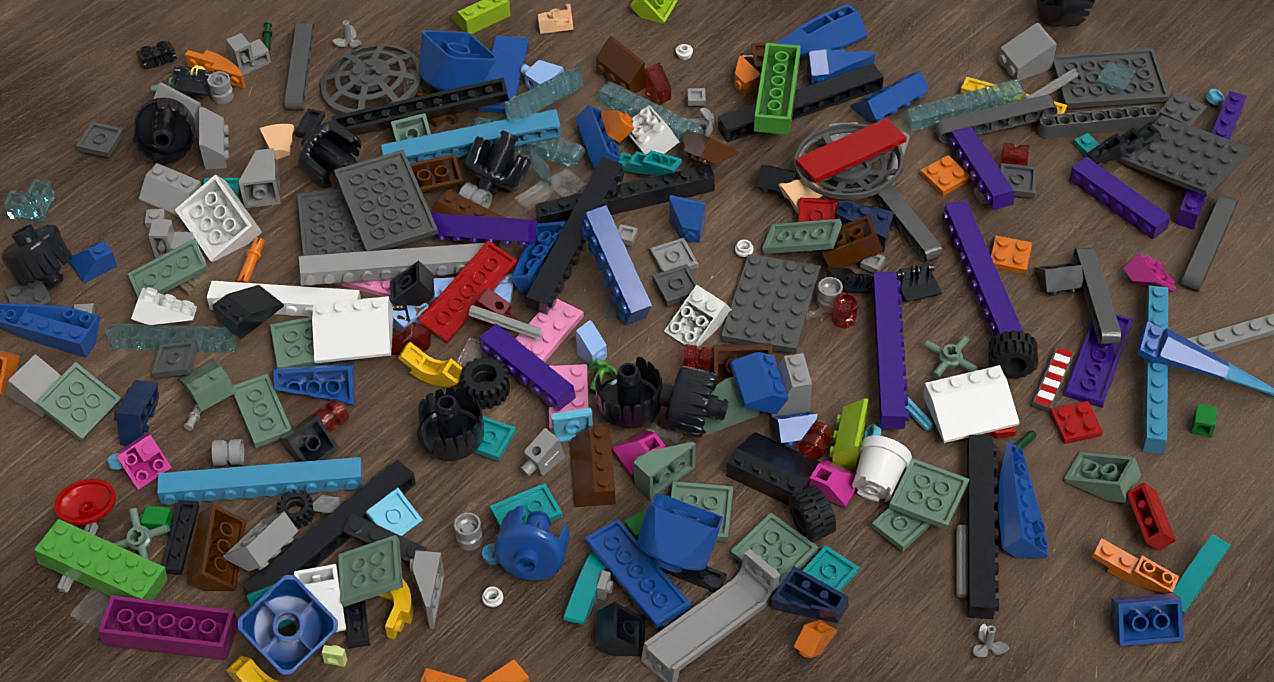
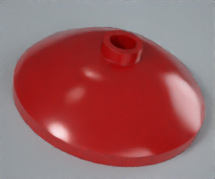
(85, 502)

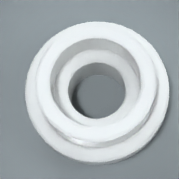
(684, 51)
(744, 248)
(492, 592)

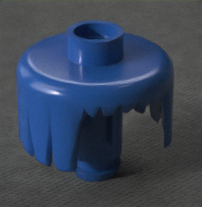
(529, 548)

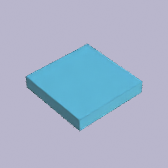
(571, 423)
(394, 513)

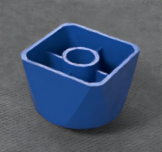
(453, 59)
(678, 534)
(294, 602)

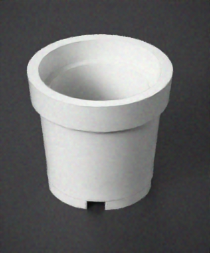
(880, 467)

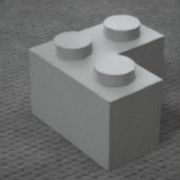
(247, 55)
(164, 238)

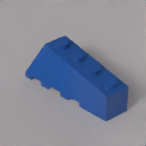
(892, 97)
(595, 136)
(535, 255)
(320, 381)

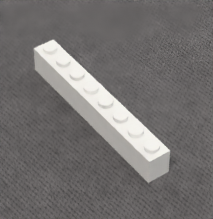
(296, 299)

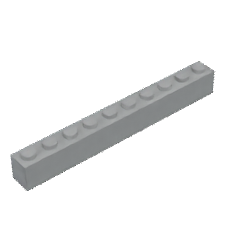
(383, 263)

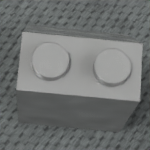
(1028, 53)
(261, 180)
(31, 383)
(797, 384)

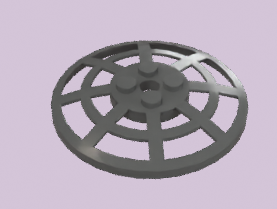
(361, 78)
(852, 175)

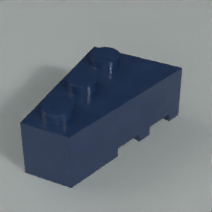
(881, 218)
(135, 410)
(809, 597)

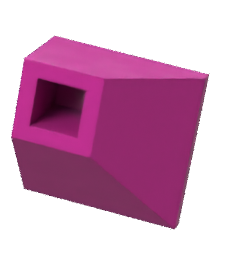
(1148, 272)
(634, 447)
(143, 461)
(834, 482)

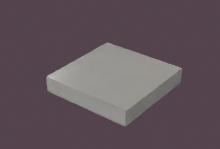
(673, 255)

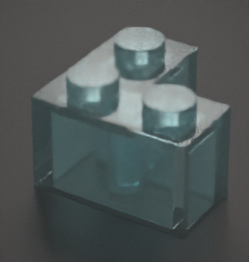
(32, 204)

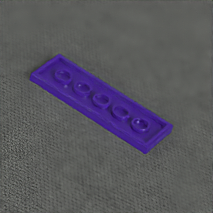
(1096, 366)

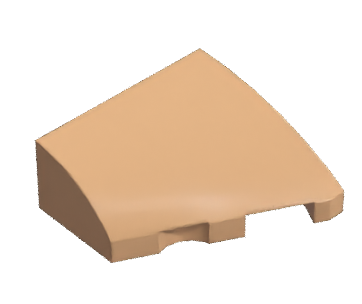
(556, 20)
(279, 138)
(797, 189)

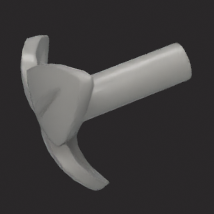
(350, 35)
(708, 120)
(986, 636)

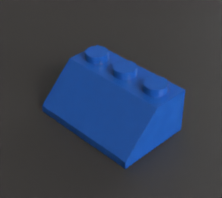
(759, 382)
(1148, 619)

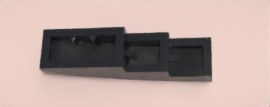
(1119, 146)

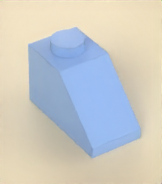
(590, 343)

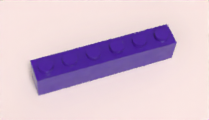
(982, 168)
(1119, 198)
(485, 228)
(527, 367)

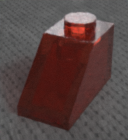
(657, 84)
(412, 333)

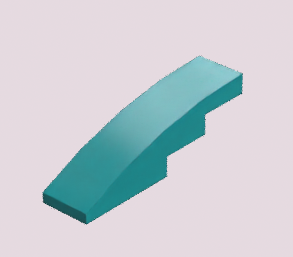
(649, 163)
(1200, 571)
(585, 591)

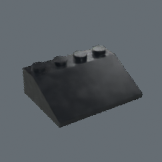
(770, 467)

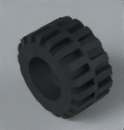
(1014, 353)
(486, 370)
(812, 513)

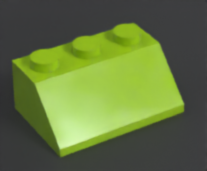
(653, 9)
(481, 15)
(849, 435)

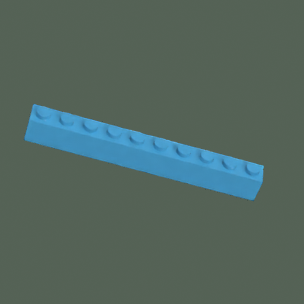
(459, 141)
(1155, 378)
(260, 480)

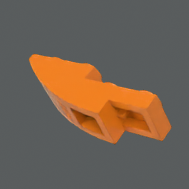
(213, 63)
(1134, 570)

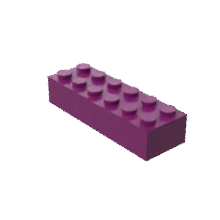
(168, 627)

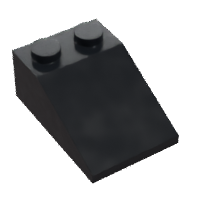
(246, 309)

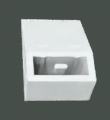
(652, 132)
(157, 308)
(698, 317)
(325, 586)

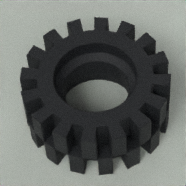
(297, 499)

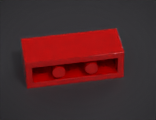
(1151, 516)

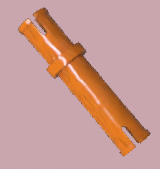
(253, 255)

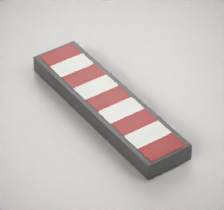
(1053, 379)

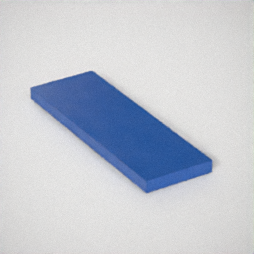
(511, 58)
(637, 573)

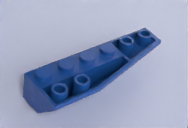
(832, 29)
(52, 326)
(1018, 508)

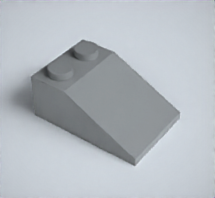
(428, 579)

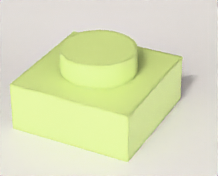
(334, 655)

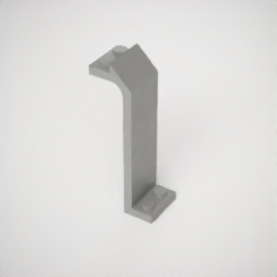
(712, 619)

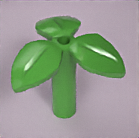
(602, 367)

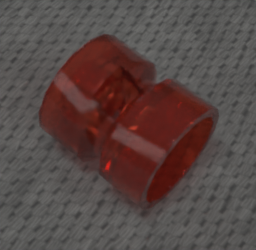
(1015, 155)
(845, 310)
(698, 357)
(332, 414)
(816, 440)

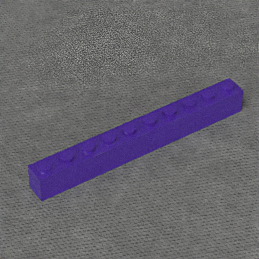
(1224, 127)
(980, 268)
(889, 351)

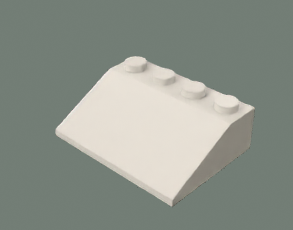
(218, 219)
(352, 329)
(971, 404)

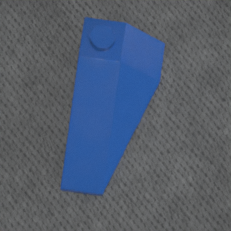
(829, 63)

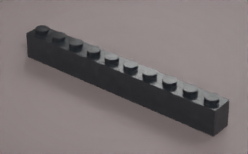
(808, 100)
(432, 105)
(637, 193)
(570, 241)
(981, 527)
(328, 534)

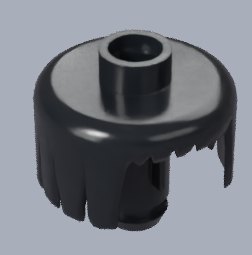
(1064, 11)
(164, 130)
(327, 150)
(496, 165)
(37, 254)
(631, 396)
(691, 398)
(450, 424)

